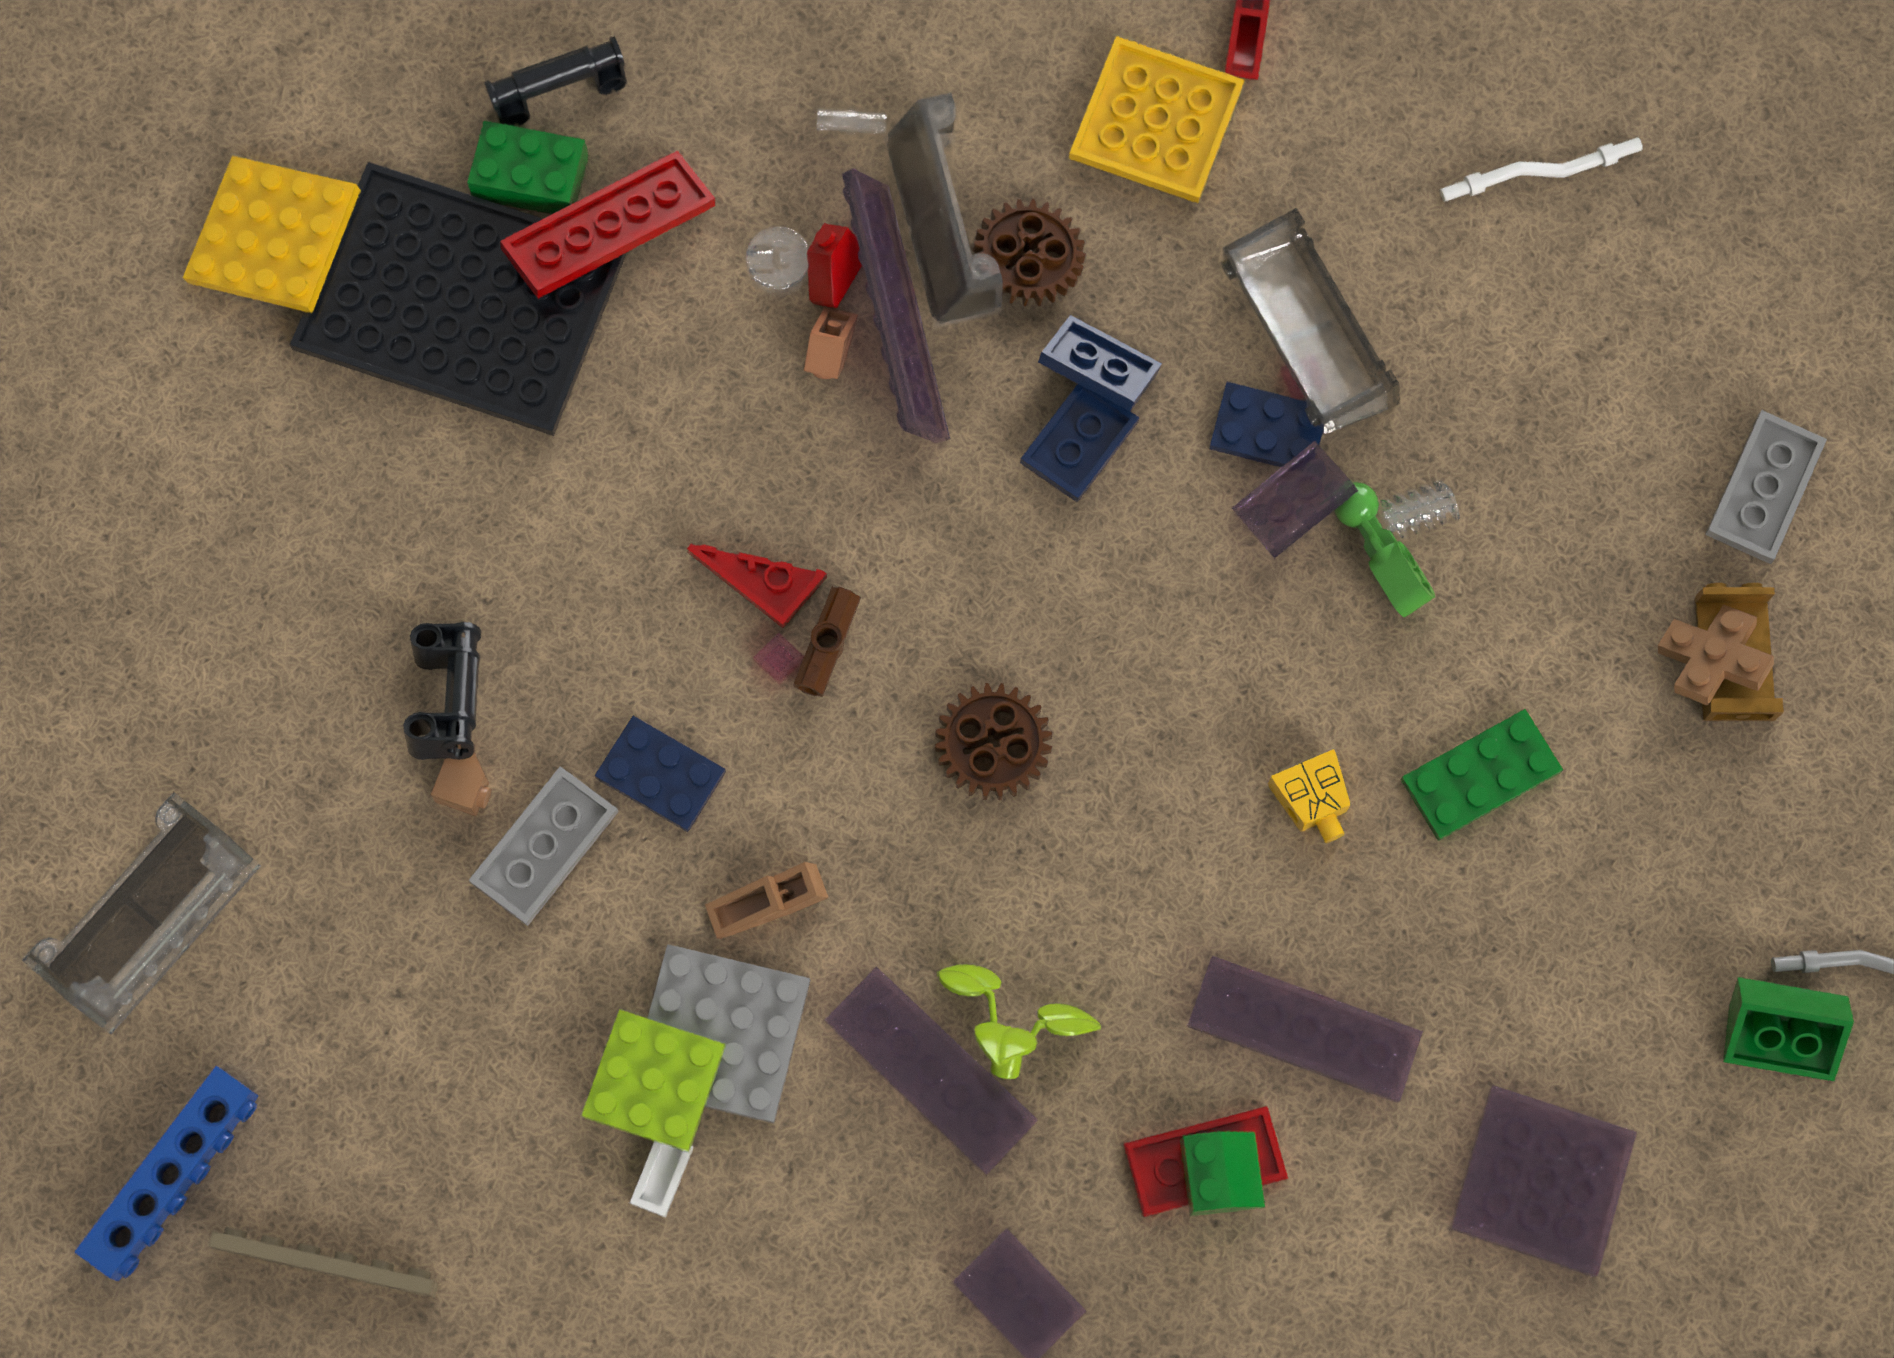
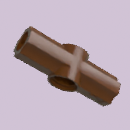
(834, 622)

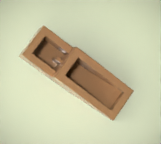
(766, 900)

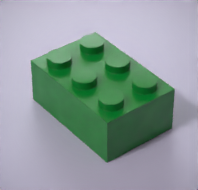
(527, 168)

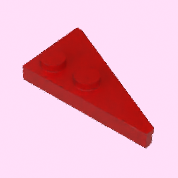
(770, 586)

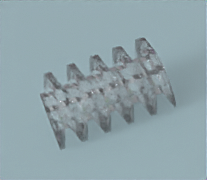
(1418, 507)

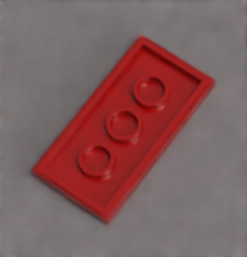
(1158, 1162)

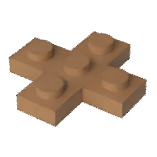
(1715, 654)

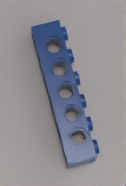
(100, 1244)

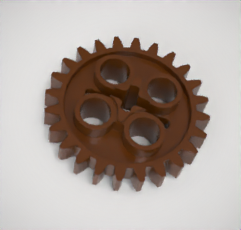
(1049, 273)
(1006, 770)

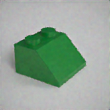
(1221, 1172)

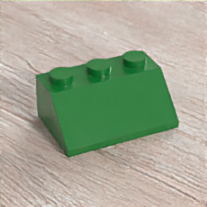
(1787, 1029)

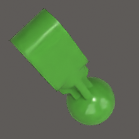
(1390, 560)

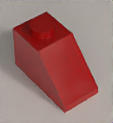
(832, 264)

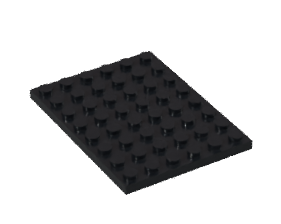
(442, 309)

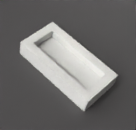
(660, 1178)

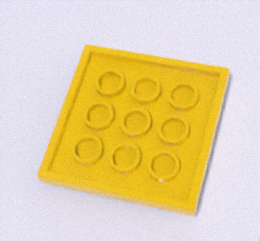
(1156, 119)
(271, 234)

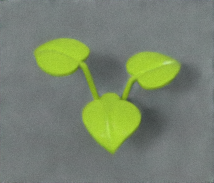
(1007, 1044)

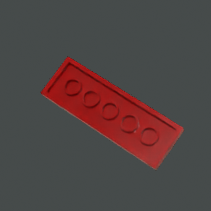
(607, 224)

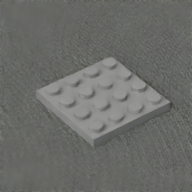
(746, 1009)

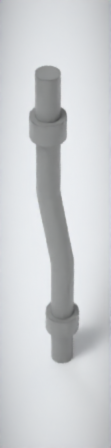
(1812, 961)

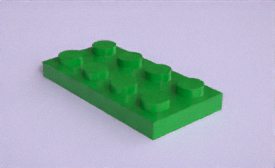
(1481, 774)

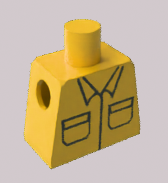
(1313, 794)

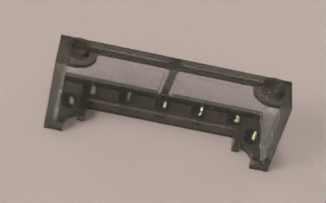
(1310, 324)

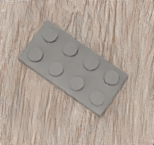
(1766, 487)
(543, 846)

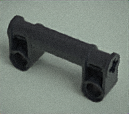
(600, 62)
(445, 648)

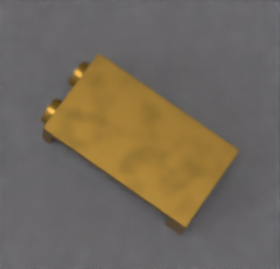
(1731, 699)

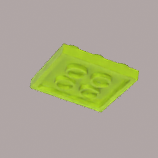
(653, 1080)

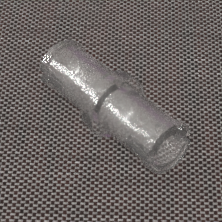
(851, 121)

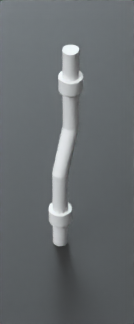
(1477, 183)

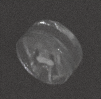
(777, 261)

